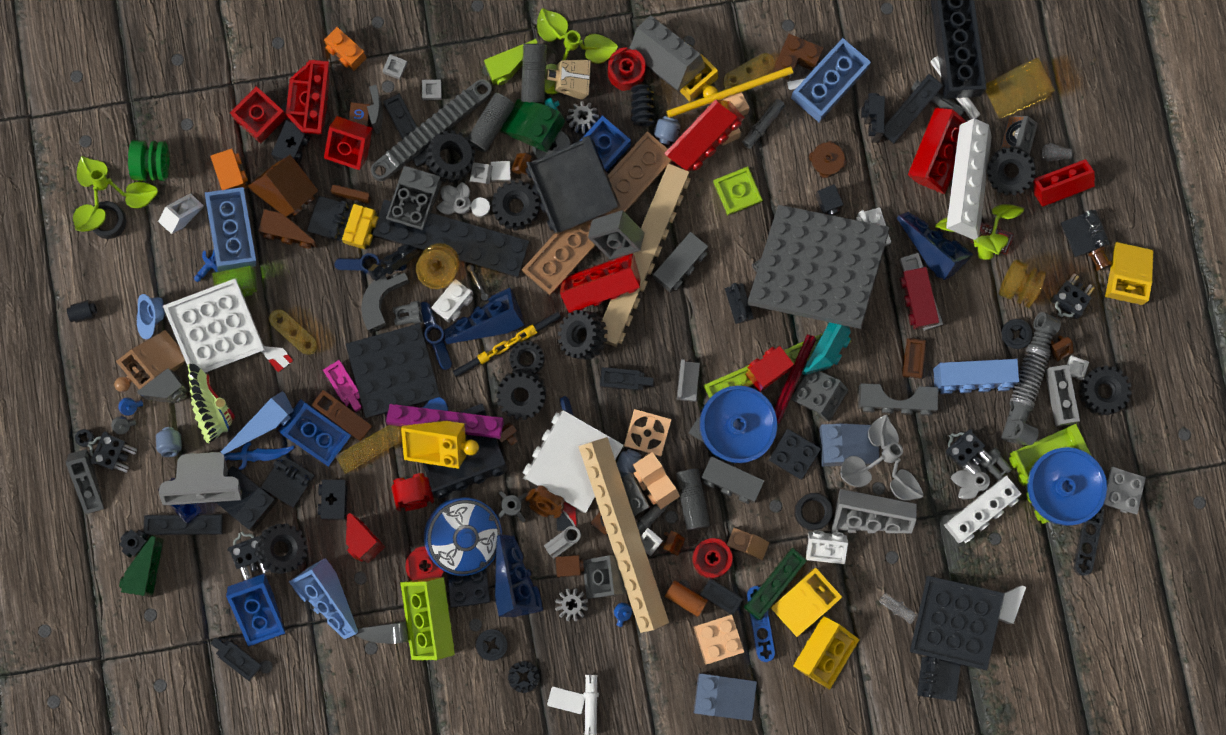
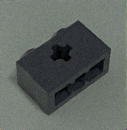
(289, 135)
(339, 490)

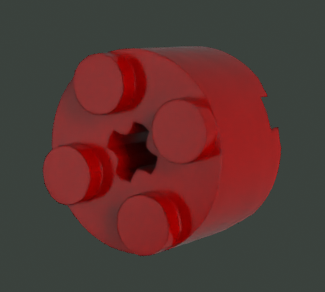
(626, 58)
(412, 492)
(703, 565)

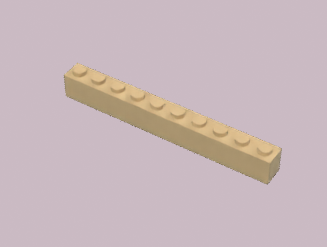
(655, 229)
(623, 535)

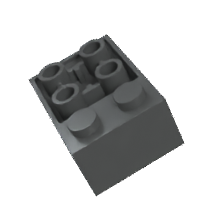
(414, 197)

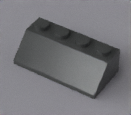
(667, 53)

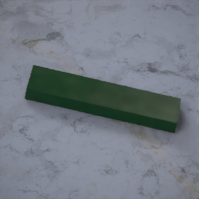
(775, 583)

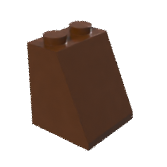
(284, 187)

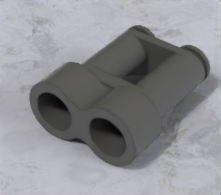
(415, 315)
(996, 457)

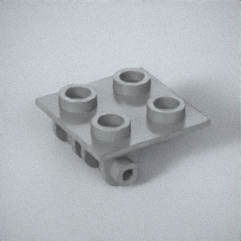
(1124, 490)

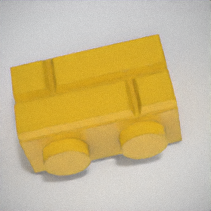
(360, 226)

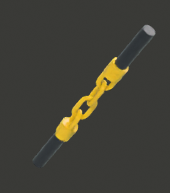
(485, 357)

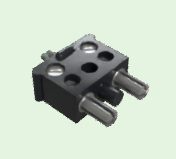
(1072, 305)
(964, 444)
(103, 451)
(242, 550)

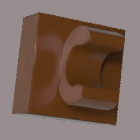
(519, 165)
(1062, 348)
(507, 432)
(674, 542)

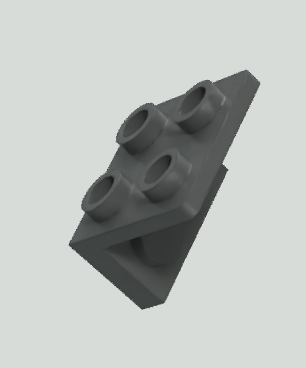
(820, 394)

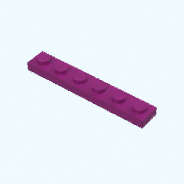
(474, 424)

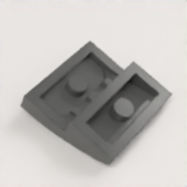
(376, 110)

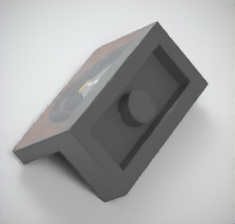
(1019, 132)

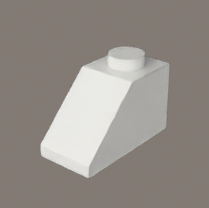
(180, 213)
(1011, 604)

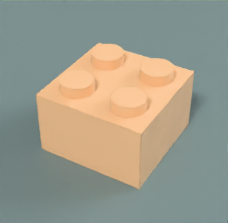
(718, 639)

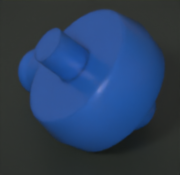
(128, 406)
(622, 613)

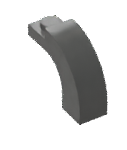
(373, 299)

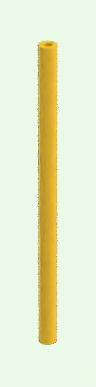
(729, 92)

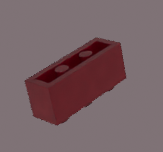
(919, 298)

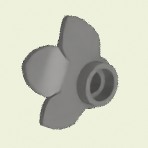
(453, 197)
(968, 483)

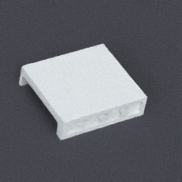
(560, 463)

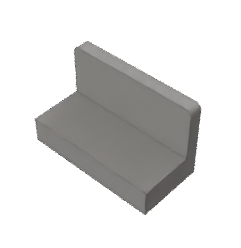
(688, 381)

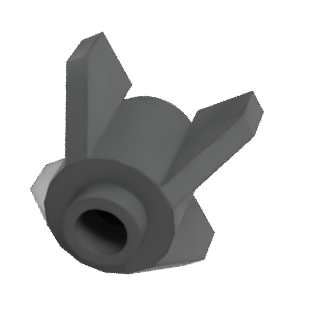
(514, 511)

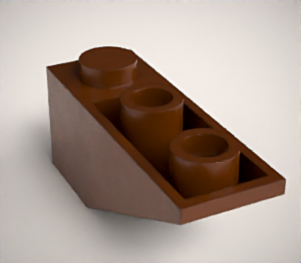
(280, 227)
(341, 415)

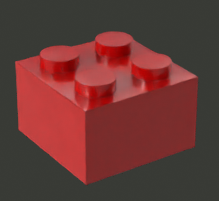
(258, 114)
(348, 143)
(769, 369)

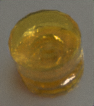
(434, 276)
(1022, 283)

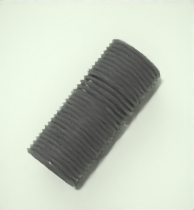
(533, 80)
(489, 126)
(693, 499)

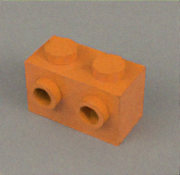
(344, 48)
(228, 170)

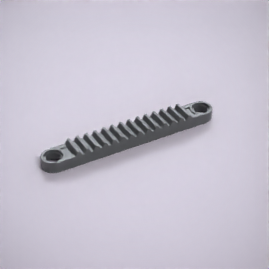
(422, 136)

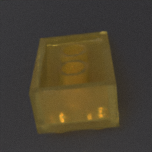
(1019, 88)

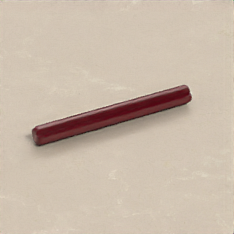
(794, 376)

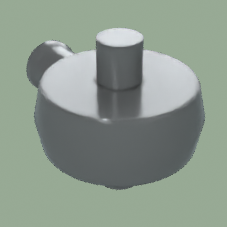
(121, 424)

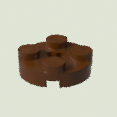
(545, 502)

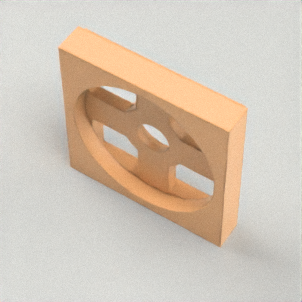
(629, 443)

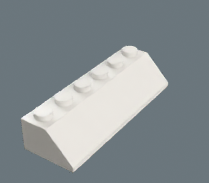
(969, 178)

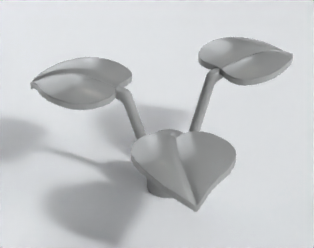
(885, 435)

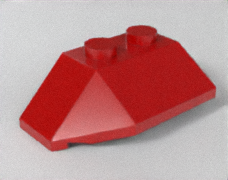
(309, 97)

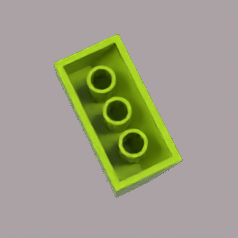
(427, 619)

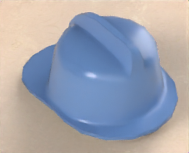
(149, 314)

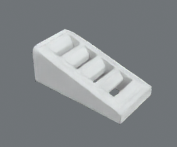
(650, 541)

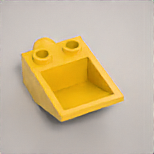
(701, 85)
(437, 443)

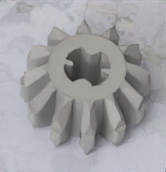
(582, 110)
(574, 611)

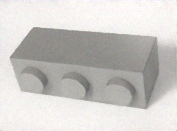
(1062, 395)

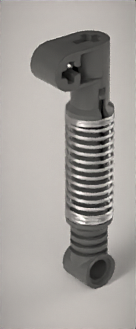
(1022, 402)

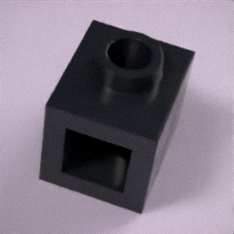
(829, 200)

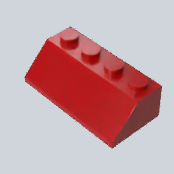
(705, 135)
(937, 151)
(600, 283)
(361, 541)

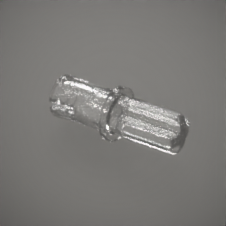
(898, 608)

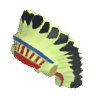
(210, 410)

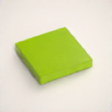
(737, 190)

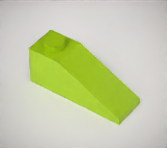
(506, 64)

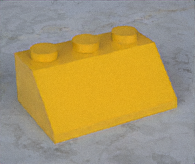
(826, 652)

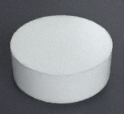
(480, 207)

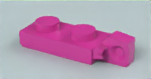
(343, 385)

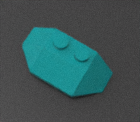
(828, 348)

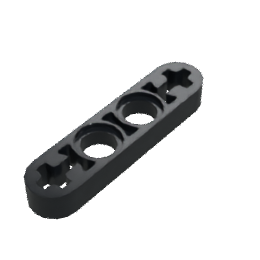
(1093, 539)

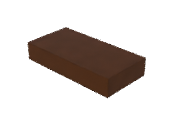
(351, 194)
(914, 358)

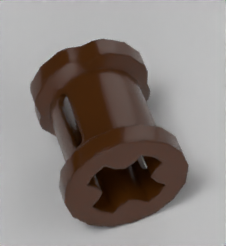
(1100, 258)

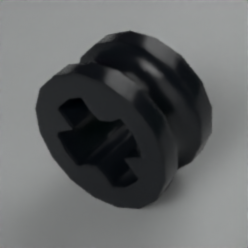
(82, 432)

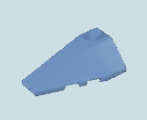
(270, 416)
(323, 590)

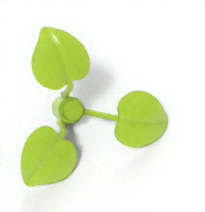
(553, 26)
(94, 173)
(996, 242)

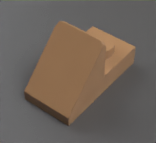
(747, 543)

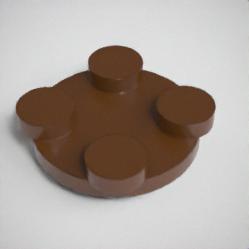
(827, 159)

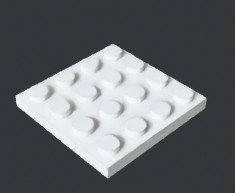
(214, 326)

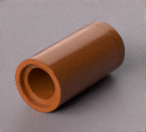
(686, 598)

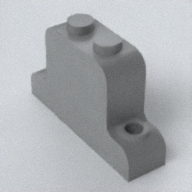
(200, 480)

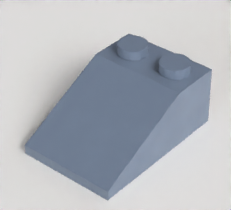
(846, 440)
(725, 697)

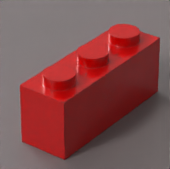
(1064, 182)

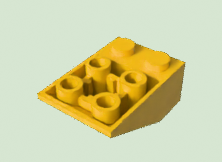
(1130, 274)
(806, 602)

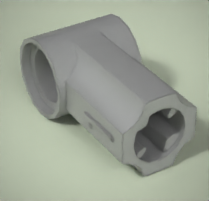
(561, 542)

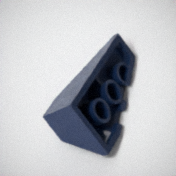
(938, 252)
(493, 319)
(513, 587)

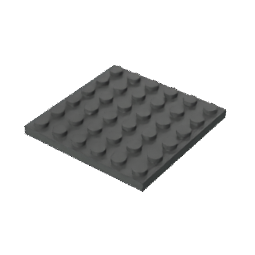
(819, 266)

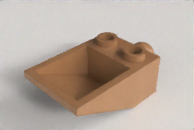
(151, 360)

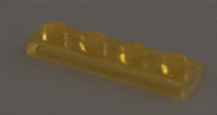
(369, 448)

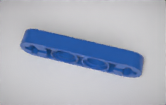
(756, 625)

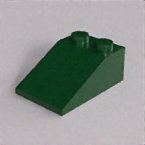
(533, 124)
(143, 571)

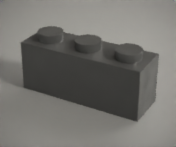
(681, 262)
(732, 480)

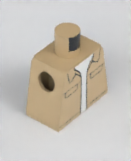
(571, 77)

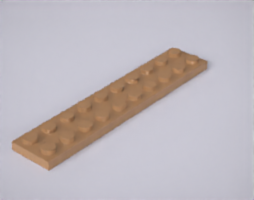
(629, 180)

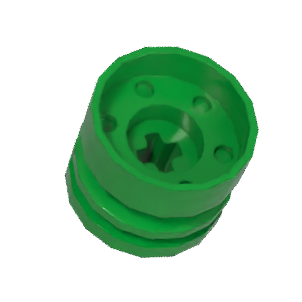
(149, 160)

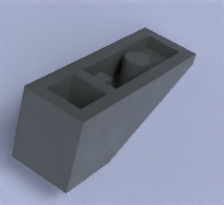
(85, 481)

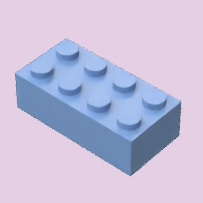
(830, 80)
(230, 229)
(976, 375)

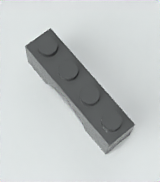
(872, 398)

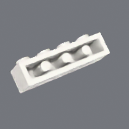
(982, 510)

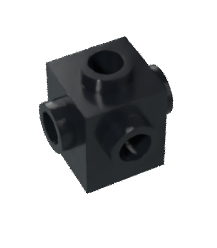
(128, 537)

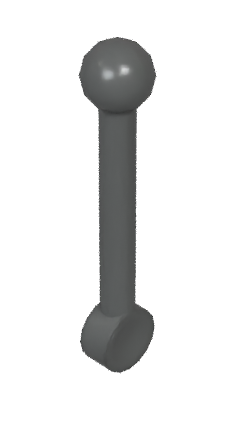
(484, 296)

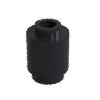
(81, 311)

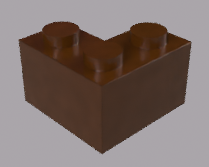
(797, 52)

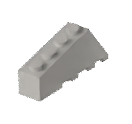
(872, 513)

